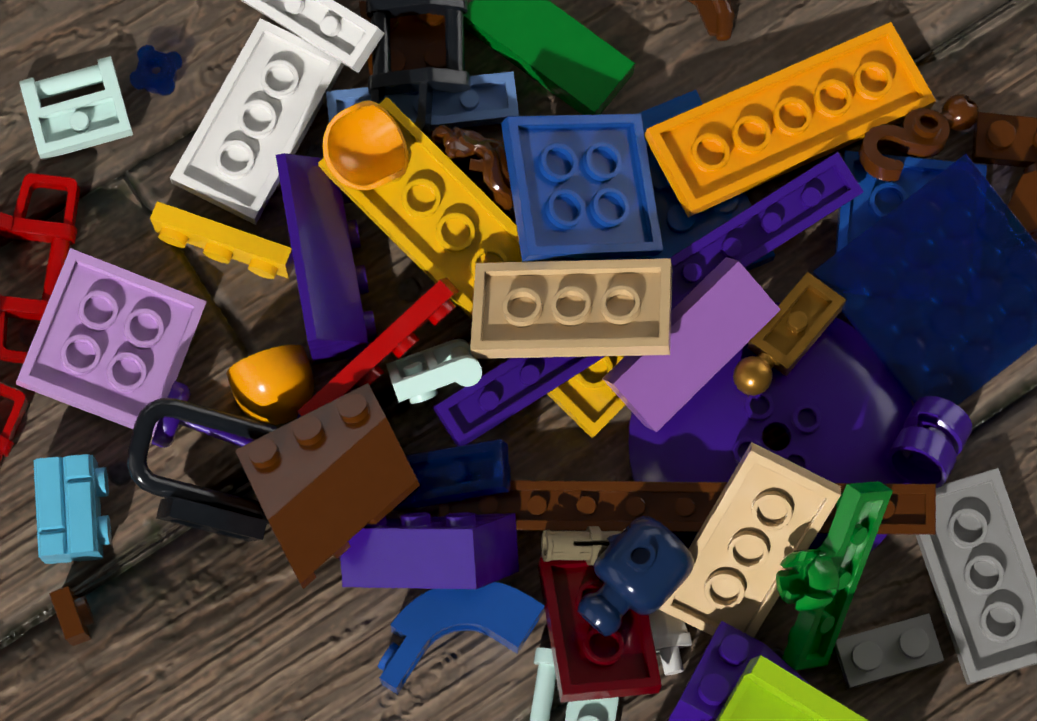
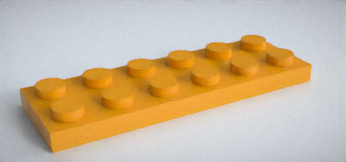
(788, 119)

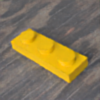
(222, 241)

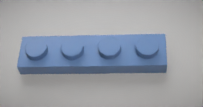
(486, 103)

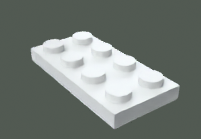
(254, 117)

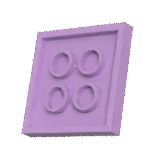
(109, 340)

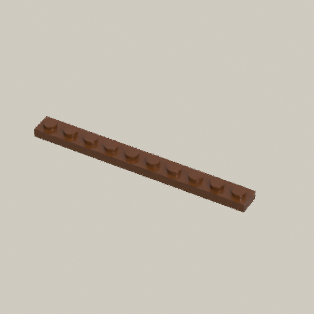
(674, 504)

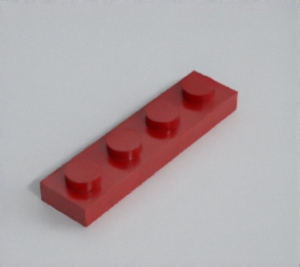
(395, 339)

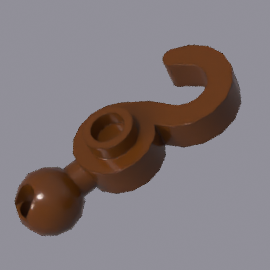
(921, 135)

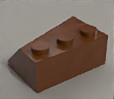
(328, 478)

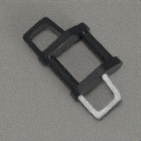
(420, 80)

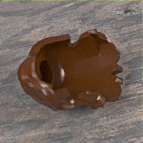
(480, 160)

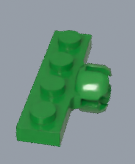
(827, 577)

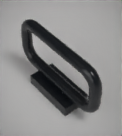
(186, 502)

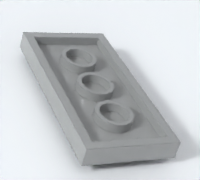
(983, 577)

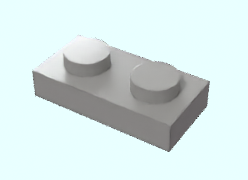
(888, 651)

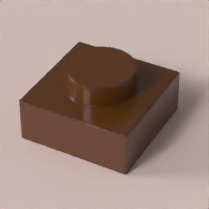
(73, 615)

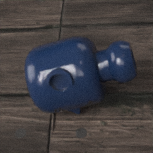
(637, 574)

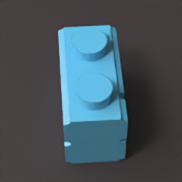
(70, 508)

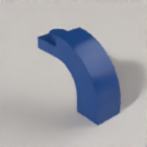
(490, 610)

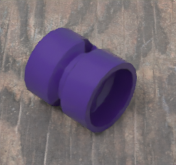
(929, 441)

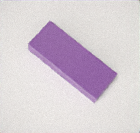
(705, 335)

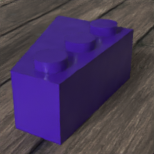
(432, 552)

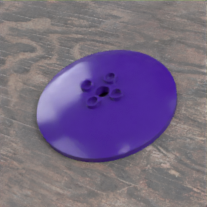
(833, 405)

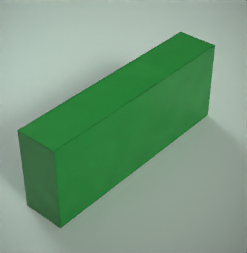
(552, 50)

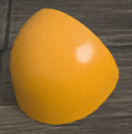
(365, 147)
(272, 383)

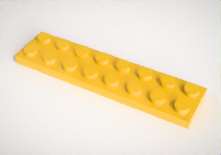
(449, 228)

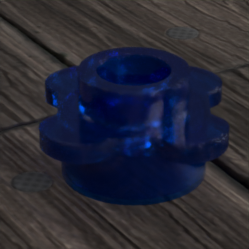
(160, 83)

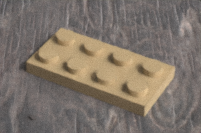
(572, 308)
(754, 524)

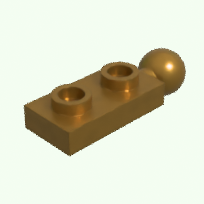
(789, 334)

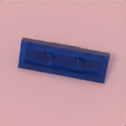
(459, 473)

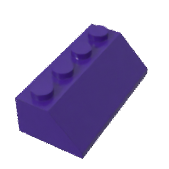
(324, 261)

